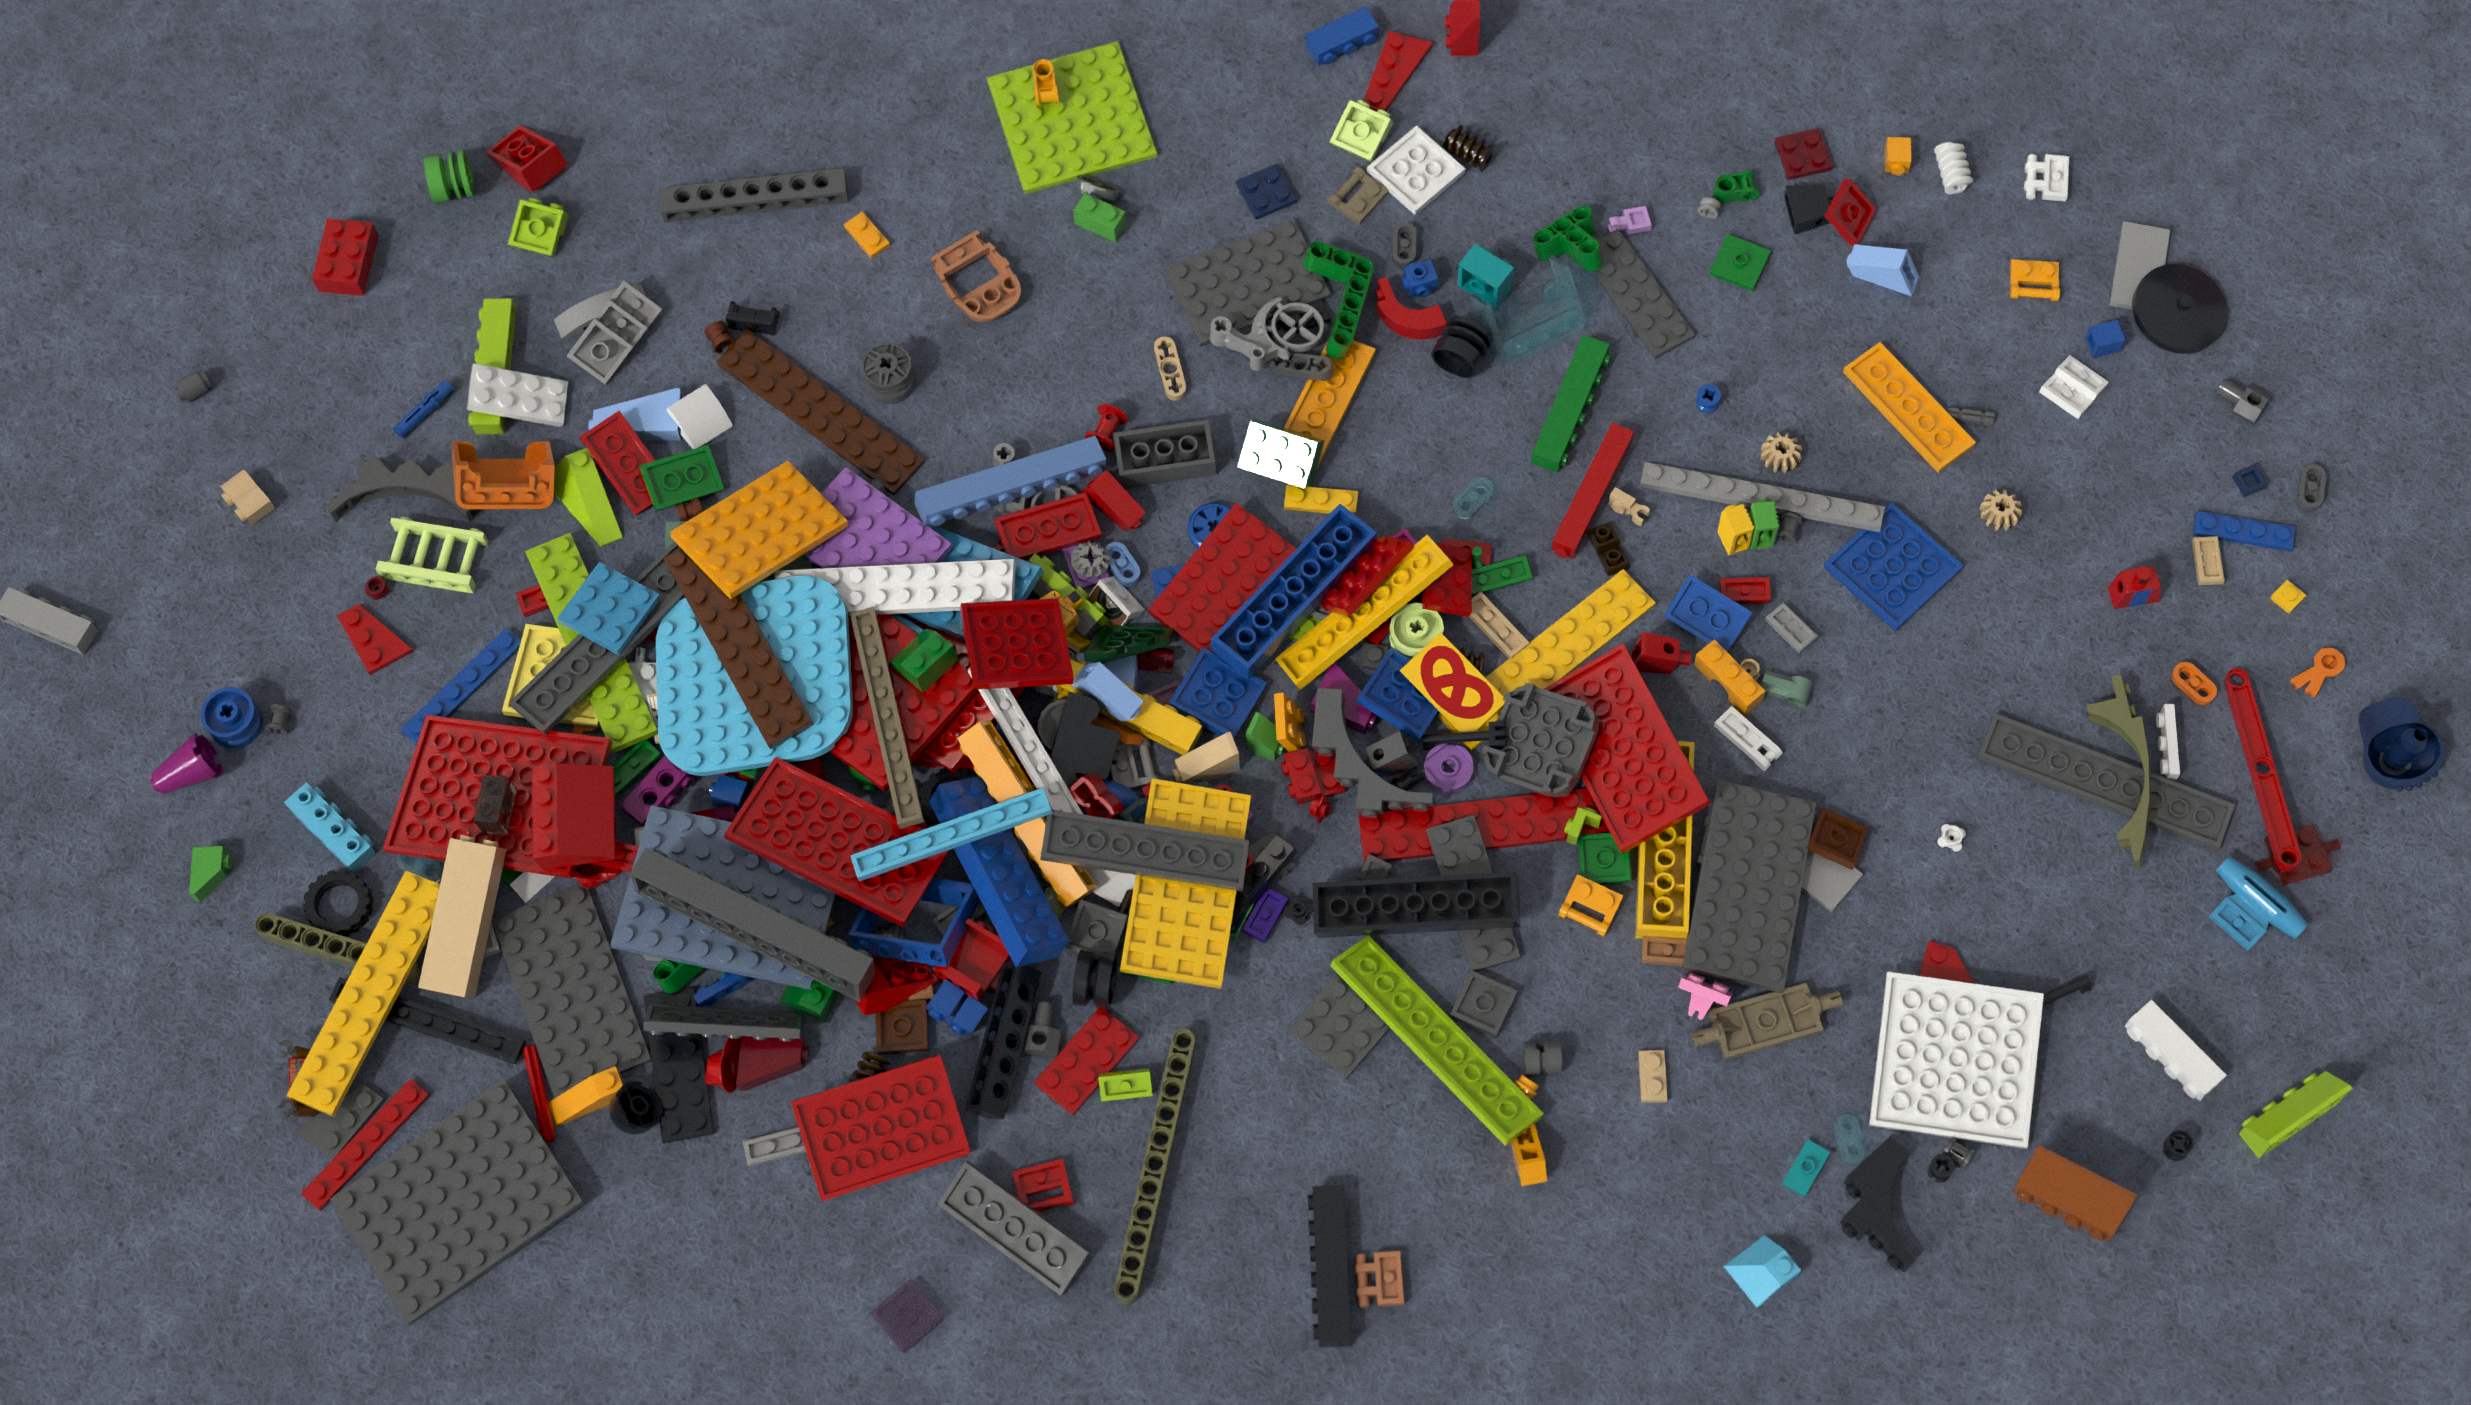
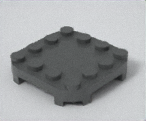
(1545, 741)

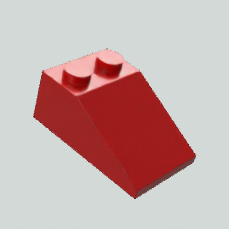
(1463, 27)
(528, 158)

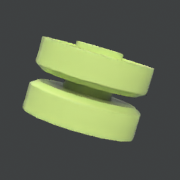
(1414, 628)

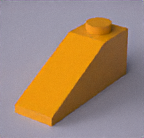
(586, 1096)
(1529, 1157)

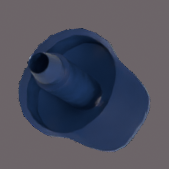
(2403, 737)

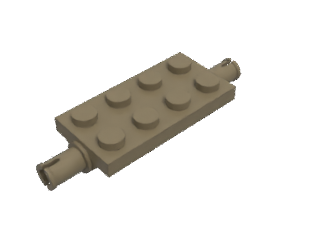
(1766, 1021)

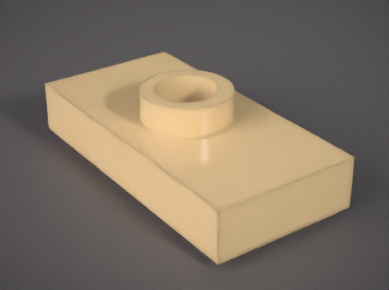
(2208, 560)

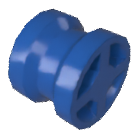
(1706, 404)

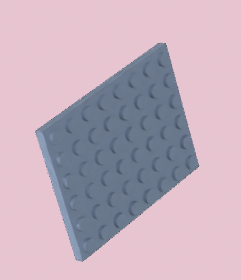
(700, 843)

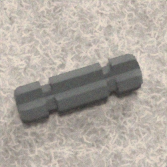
(1972, 415)

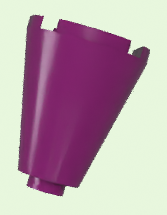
(187, 766)

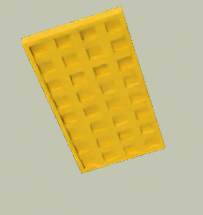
(1178, 926)

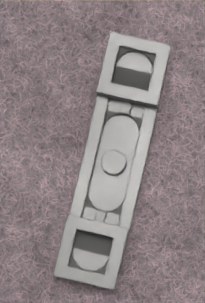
(583, 313)

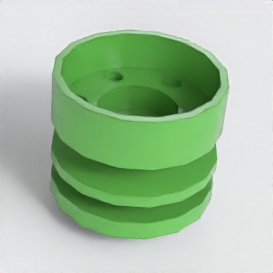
(449, 176)

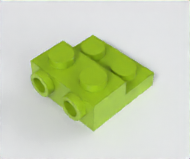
(538, 226)

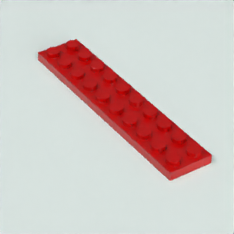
(1500, 823)

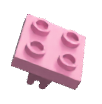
(1704, 993)

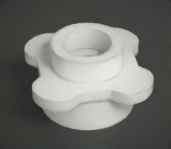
(1956, 832)

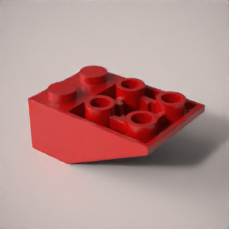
(894, 984)

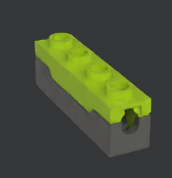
(1090, 615)

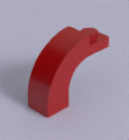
(1404, 321)

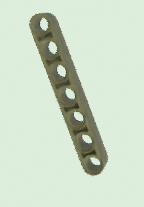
(325, 946)

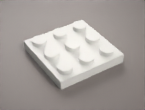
(1415, 170)

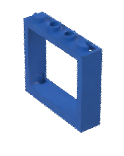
(940, 892)

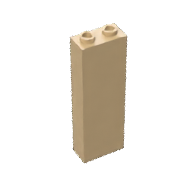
(462, 917)

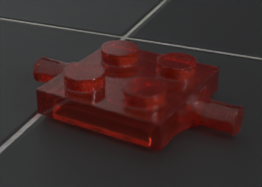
(2313, 857)

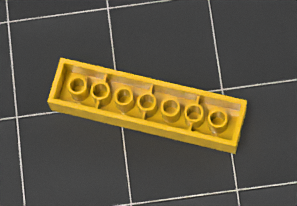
(1665, 877)

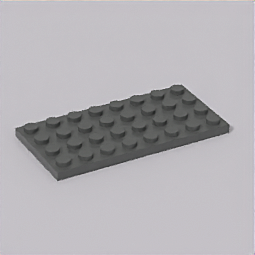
(1749, 886)
(570, 988)

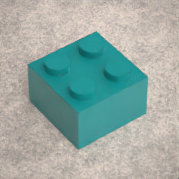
(1485, 275)

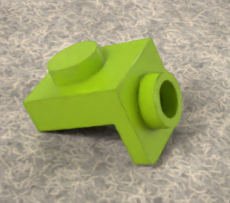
(1583, 816)

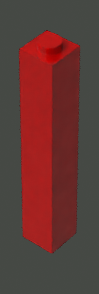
(1592, 491)

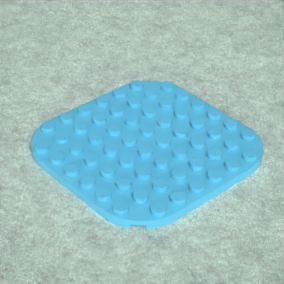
(701, 712)

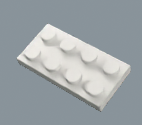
(517, 395)

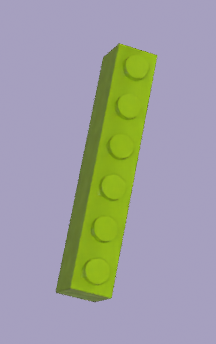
(494, 350)

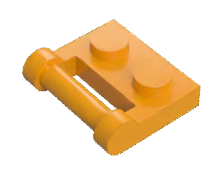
(2034, 273)
(1594, 897)

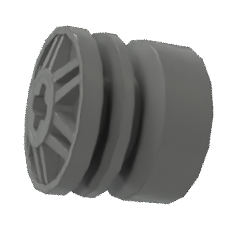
(888, 373)

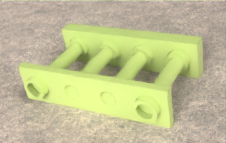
(438, 576)

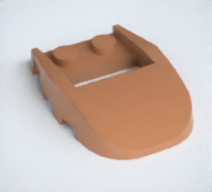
(989, 299)

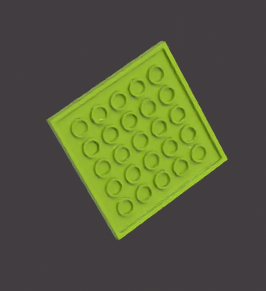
(1086, 133)

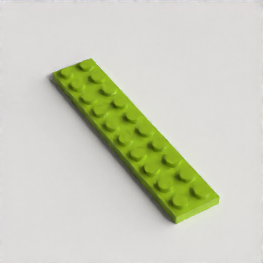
(617, 697)
(1437, 1040)

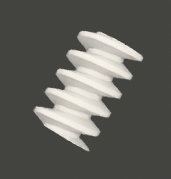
(1953, 167)

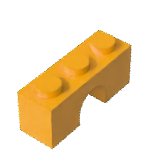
(1741, 688)

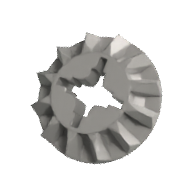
(1083, 566)

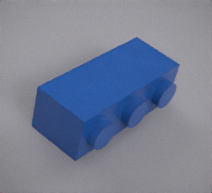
(1342, 36)

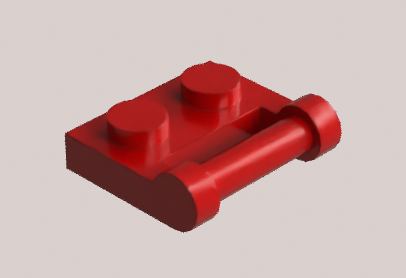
(1043, 1179)

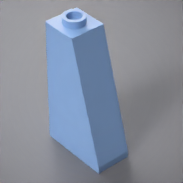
(646, 416)

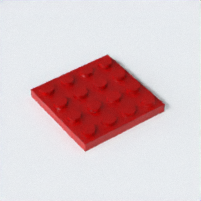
(1016, 643)

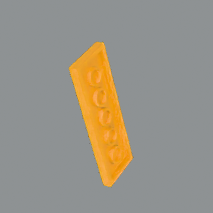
(1326, 402)
(1909, 407)

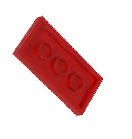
(619, 456)
(1048, 527)
(1366, 575)
(1092, 1051)

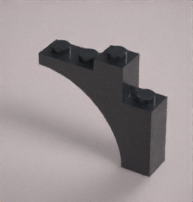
(1872, 1214)

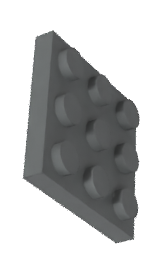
(1339, 1027)

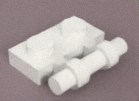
(2055, 177)

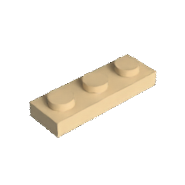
(1497, 626)

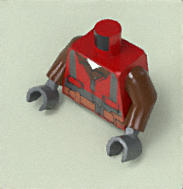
(294, 1065)

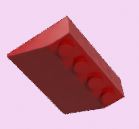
(573, 814)

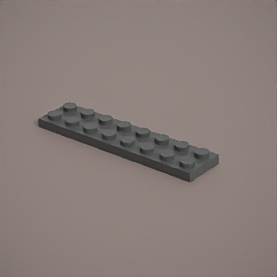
(1145, 850)

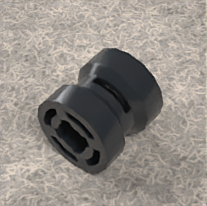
(2178, 1140)

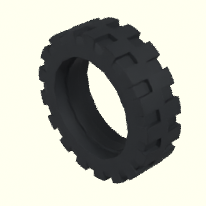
(930, 786)
(334, 879)

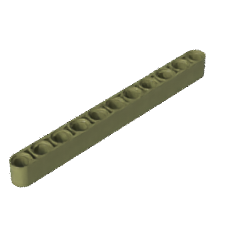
(1155, 1177)

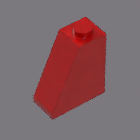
(1114, 501)

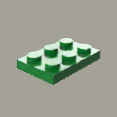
(681, 478)

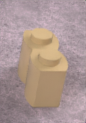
(247, 497)

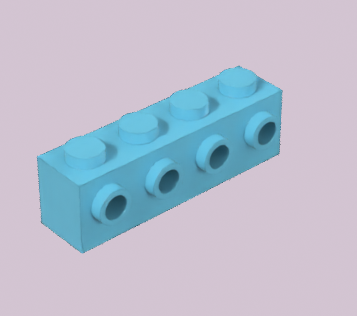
(330, 827)

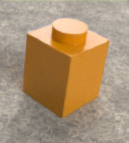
(1897, 155)

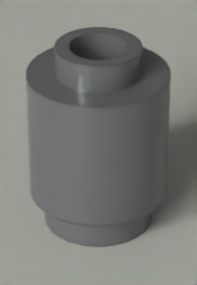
(193, 386)

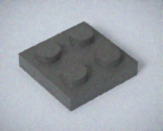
(1096, 929)
(1483, 1004)

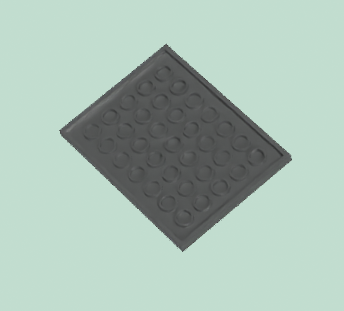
(457, 1201)

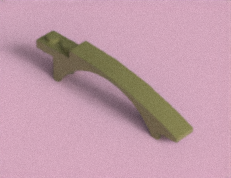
(2122, 720)

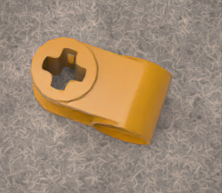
(1045, 85)

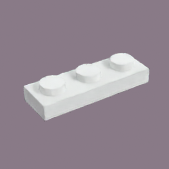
(2168, 742)

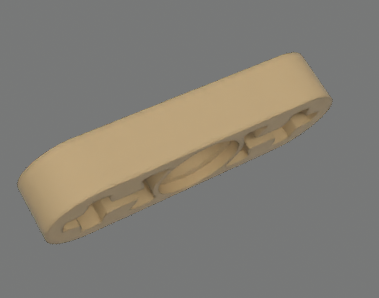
(1173, 359)

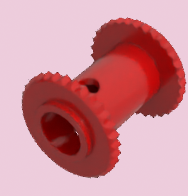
(1107, 425)

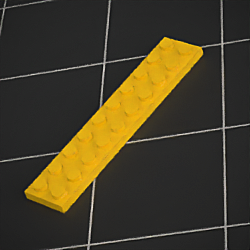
(1570, 640)
(367, 996)

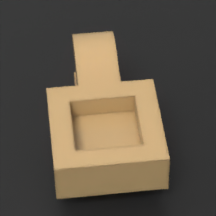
(1624, 503)

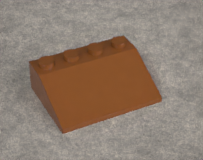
(2073, 1194)

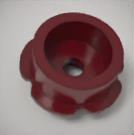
(375, 582)

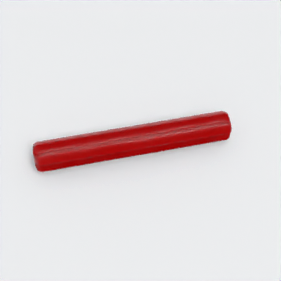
(539, 1093)

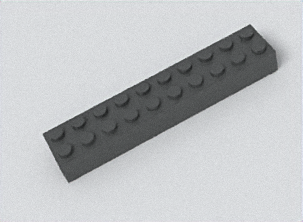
(753, 924)

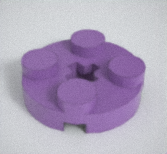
(1448, 755)

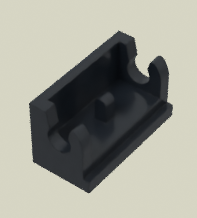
(752, 319)

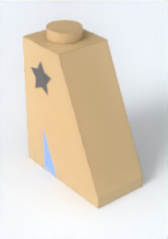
(1208, 761)

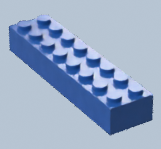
(1293, 591)
(1002, 878)

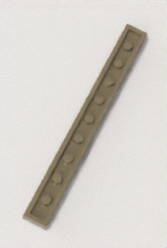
(887, 718)

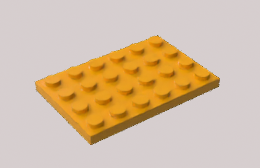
(759, 529)

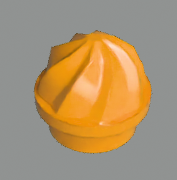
(1527, 1086)

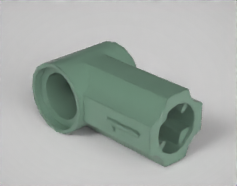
(1792, 690)

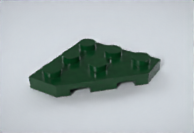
(1124, 641)

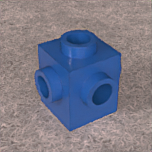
(1419, 279)

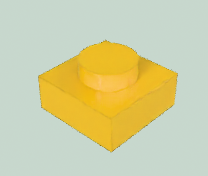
(2288, 596)

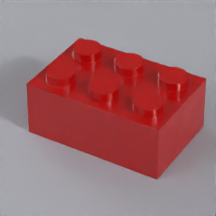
(345, 257)

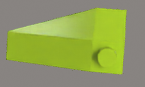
(583, 494)

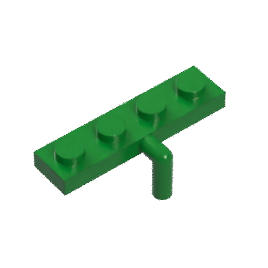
(1498, 574)

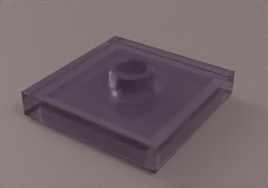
(906, 1316)

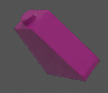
(1356, 716)

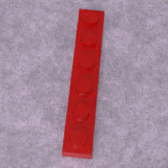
(365, 1144)

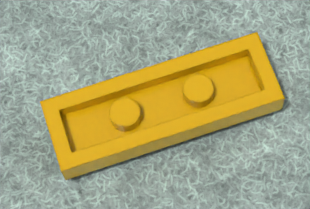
(1319, 499)

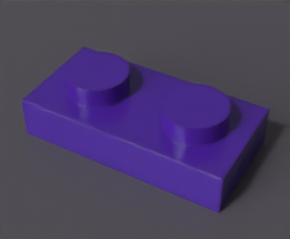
(1265, 915)

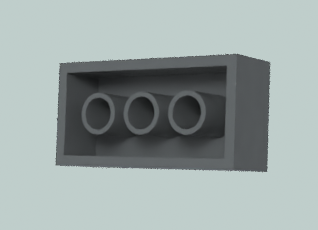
(1164, 453)

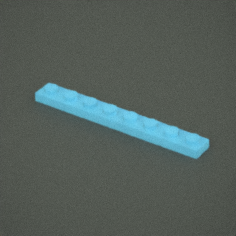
(951, 834)

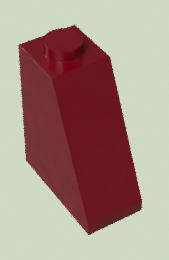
(768, 1060)

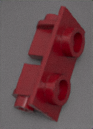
(1156, 660)

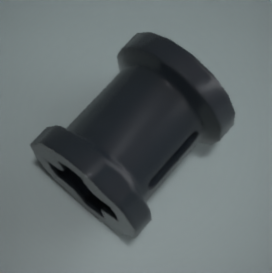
(1938, 1161)

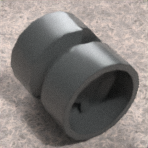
(1542, 1057)

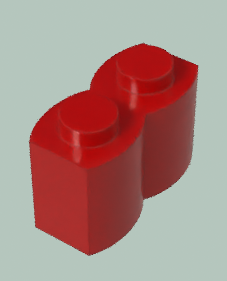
(1093, 794)

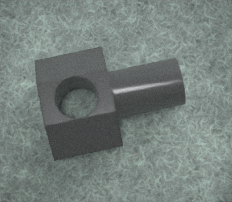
(2241, 397)
(1042, 1028)

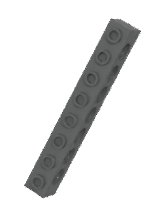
(763, 201)

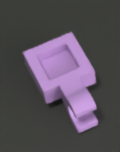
(1632, 219)

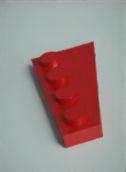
(1394, 67)

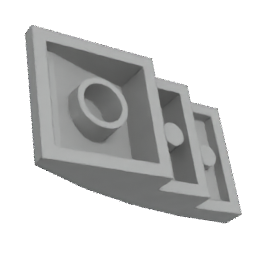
(614, 332)

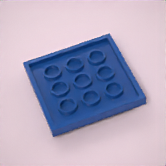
(1894, 568)

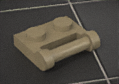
(1363, 201)

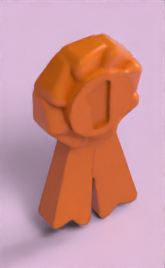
(2327, 663)

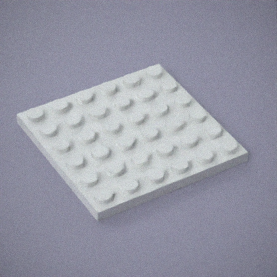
(1956, 1060)

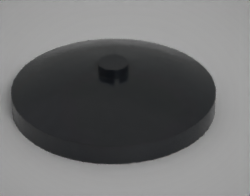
(2179, 308)

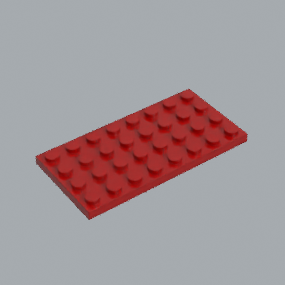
(1635, 762)
(815, 830)

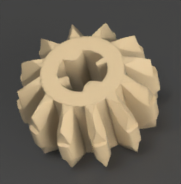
(1772, 452)
(2007, 517)

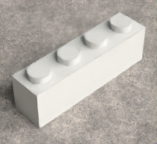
(2175, 1051)

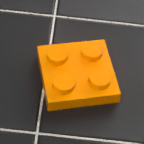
(1289, 723)

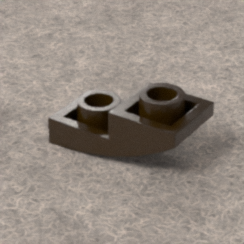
(1608, 549)

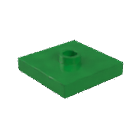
(1740, 262)
(1602, 860)

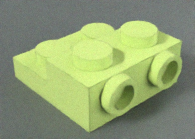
(1362, 130)

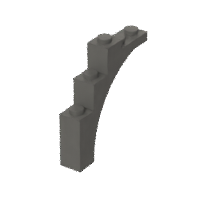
(408, 479)
(1332, 737)

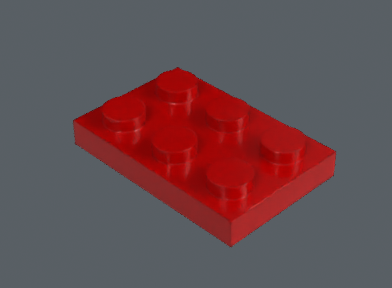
(1453, 589)

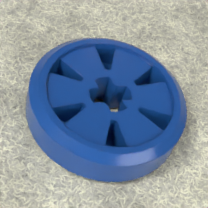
(1202, 518)

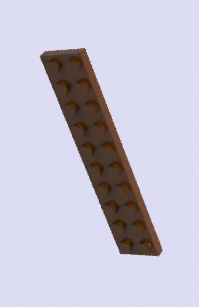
(820, 412)
(742, 653)

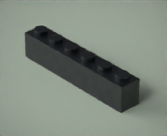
(1331, 1266)

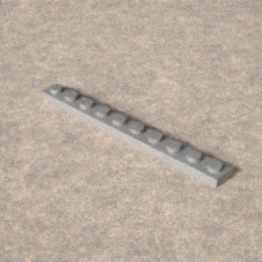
(1743, 492)

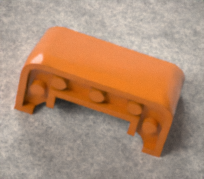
(503, 482)

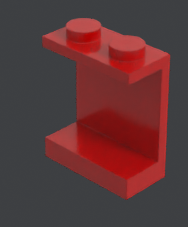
(975, 960)

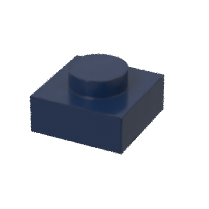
(2249, 480)

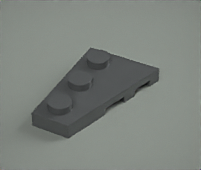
(334, 1133)

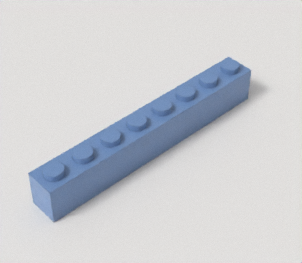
(1010, 481)

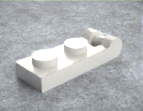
(1747, 738)

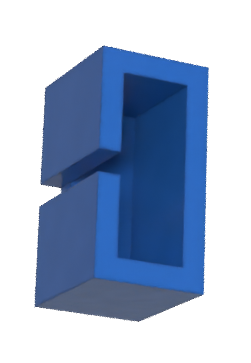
(955, 1009)

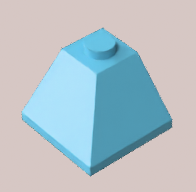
(1762, 1270)

